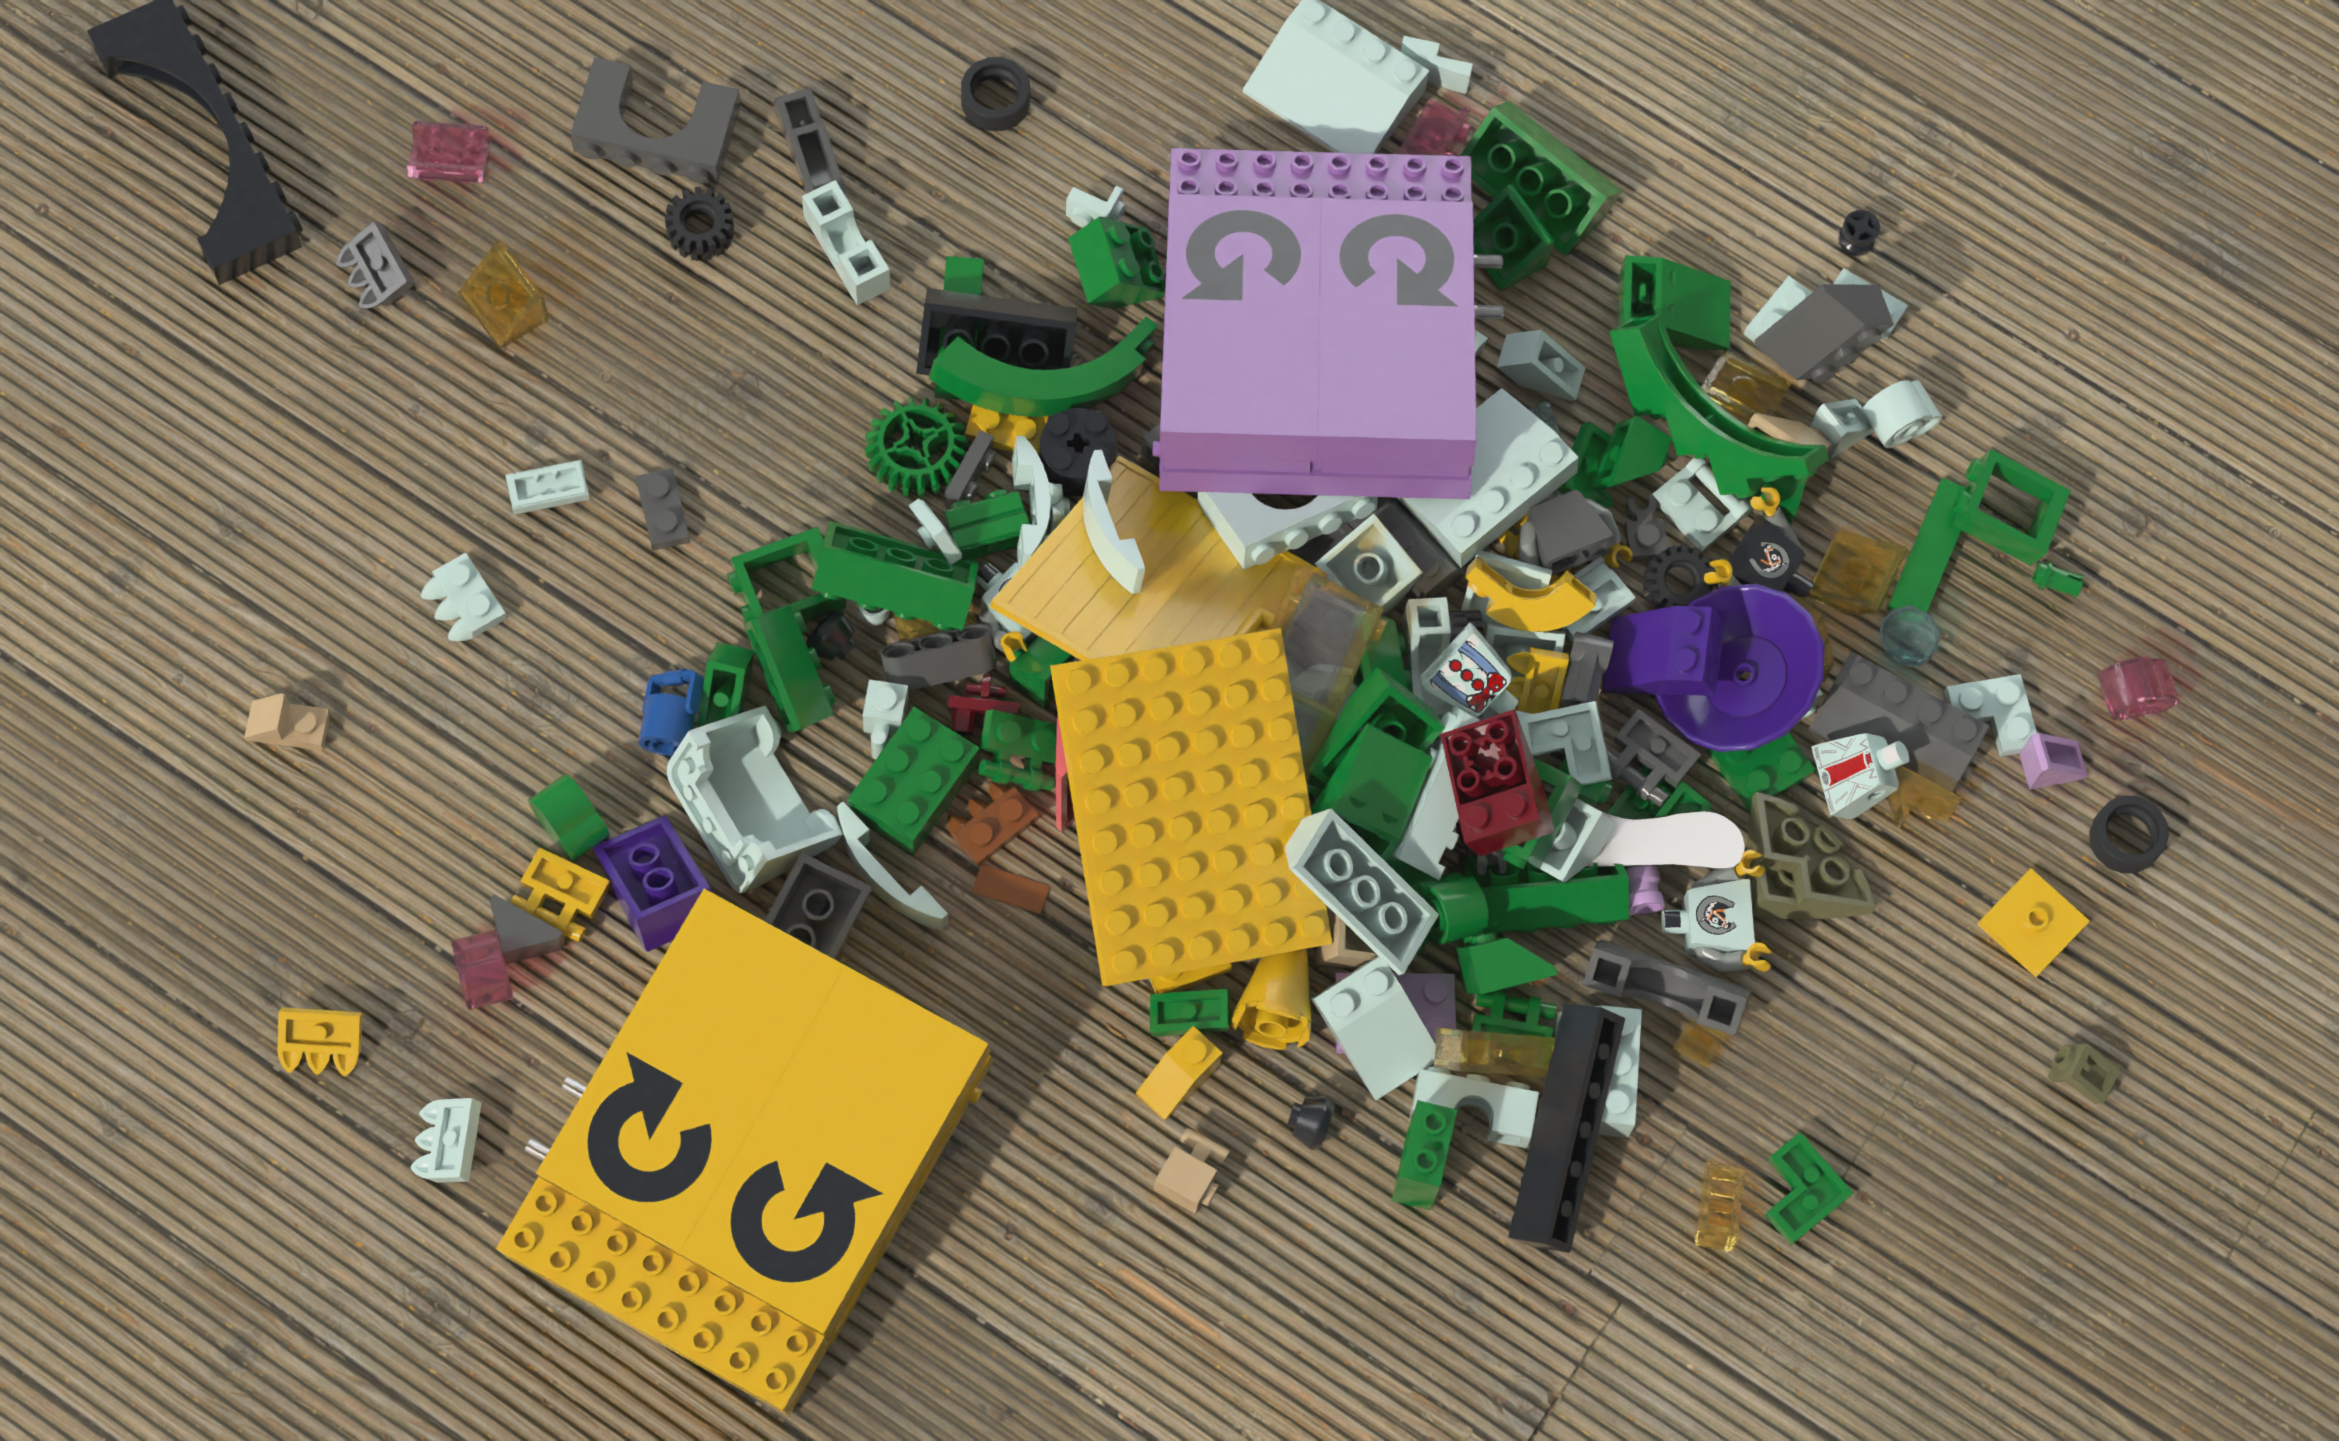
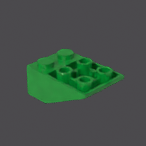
(1689, 301)
(1376, 788)

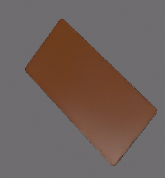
(1010, 889)

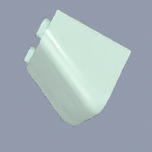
(745, 800)

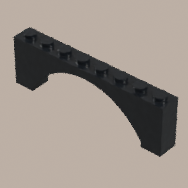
(251, 220)

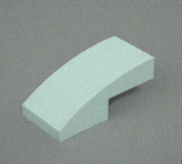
(1442, 71)

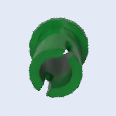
(2057, 579)

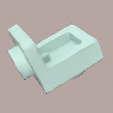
(1085, 208)

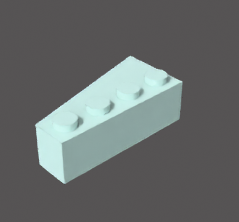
(1435, 811)

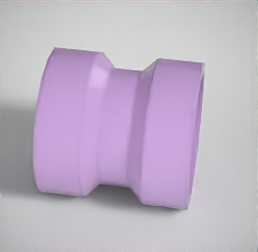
(1643, 890)

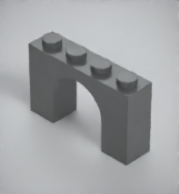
(693, 152)

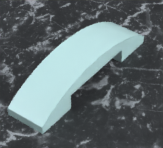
(1031, 476)
(1118, 556)
(918, 906)

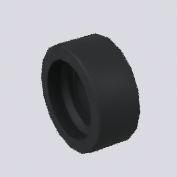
(995, 69)
(2145, 812)

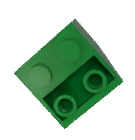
(1117, 263)

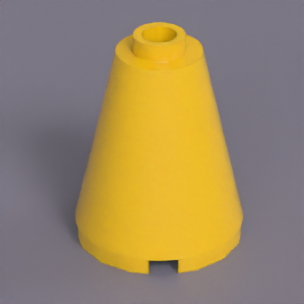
(1276, 1002)

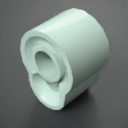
(1901, 413)

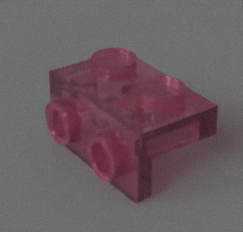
(1437, 131)
(449, 152)

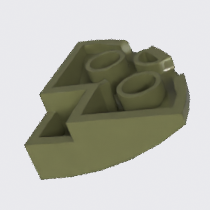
(1802, 865)

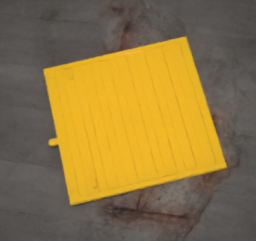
(1188, 588)

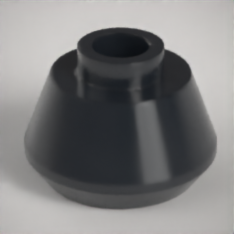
(832, 637)
(1311, 1120)

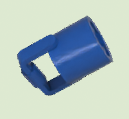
(669, 716)

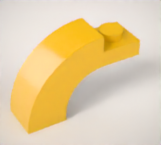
(1530, 608)

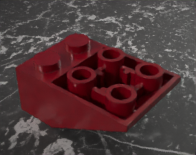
(1496, 784)

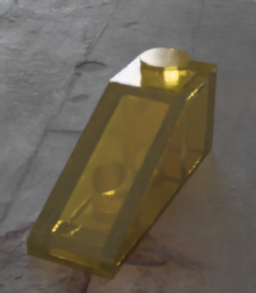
(1493, 1052)

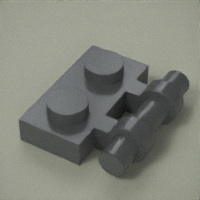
(1657, 750)

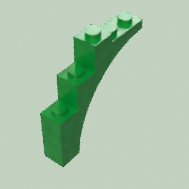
(1698, 426)

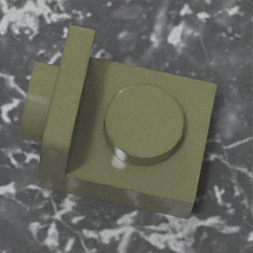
(2085, 1071)

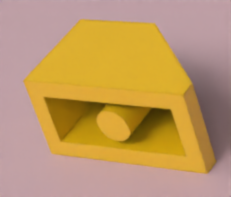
(1180, 1073)

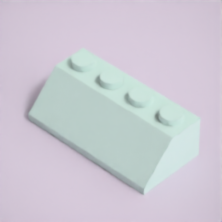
(1360, 888)

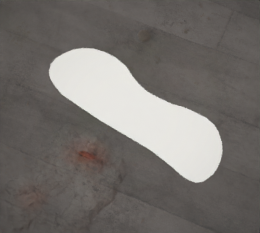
(1677, 839)

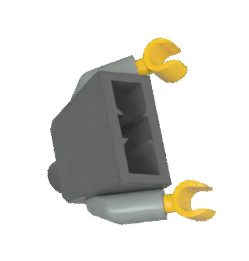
(1570, 532)

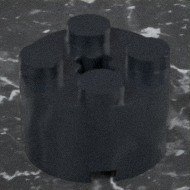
(1070, 432)

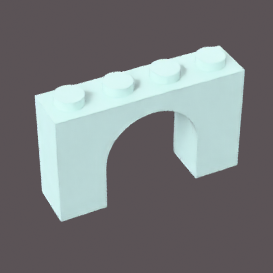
(1260, 532)

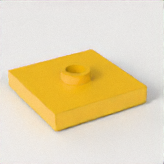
(2033, 922)

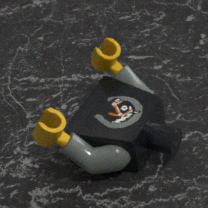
(1766, 553)

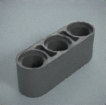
(939, 657)

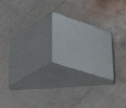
(523, 934)

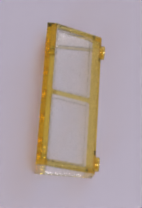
(1324, 644)

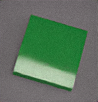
(1681, 800)

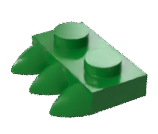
(1590, 449)

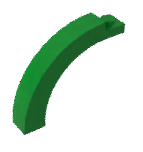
(1041, 392)

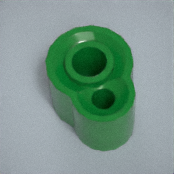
(569, 817)
(1459, 906)

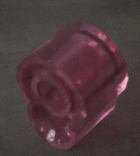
(2137, 688)
(482, 969)

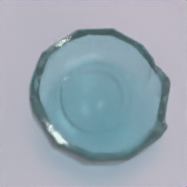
(1909, 636)

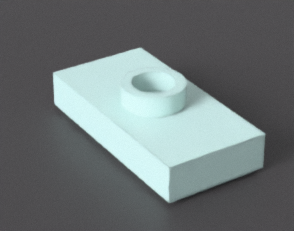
(547, 487)
(934, 532)

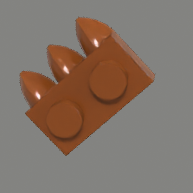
(993, 823)

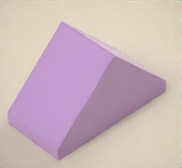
(2051, 761)

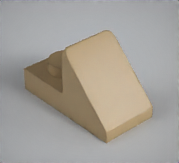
(287, 724)

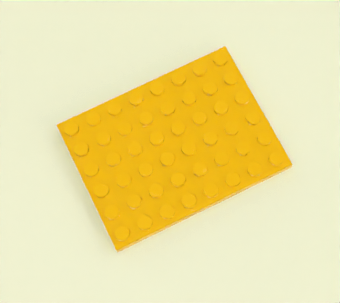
(1185, 804)

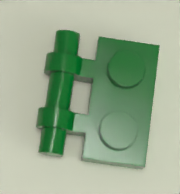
(1020, 738)
(1500, 1002)

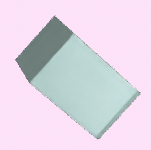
(1842, 424)

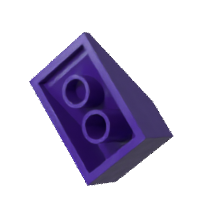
(1665, 652)
(652, 880)

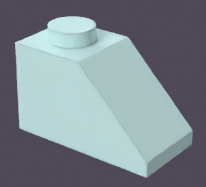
(1541, 364)

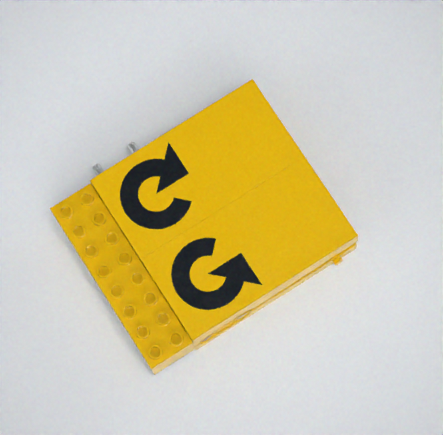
(746, 1151)

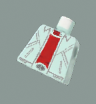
(1858, 772)

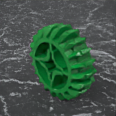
(940, 432)

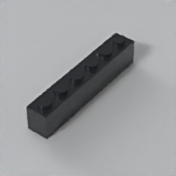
(1566, 1127)

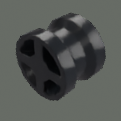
(1861, 223)

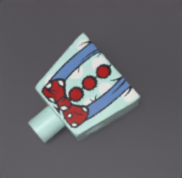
(1470, 675)

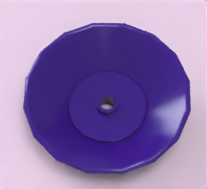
(1782, 650)

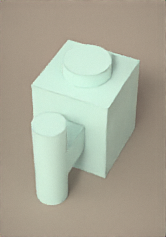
(883, 712)

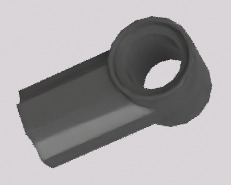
(1587, 663)

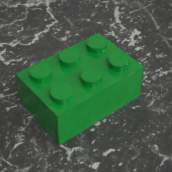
(914, 780)

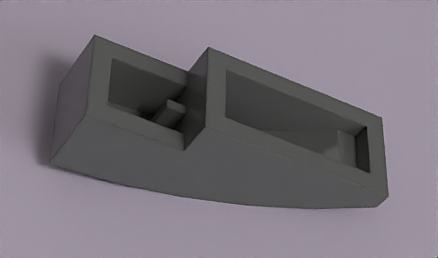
(807, 140)

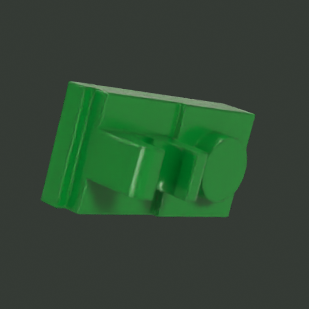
(1179, 1011)

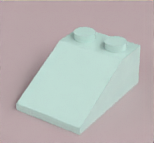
(1376, 1027)

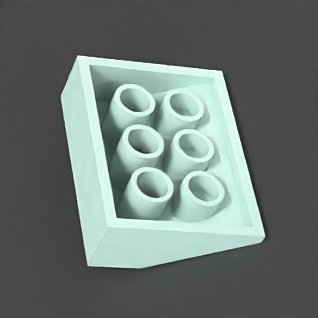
(1336, 80)
(1513, 470)

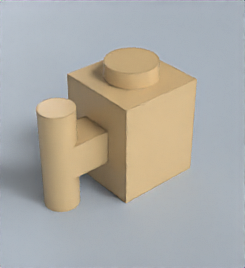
(1186, 1176)

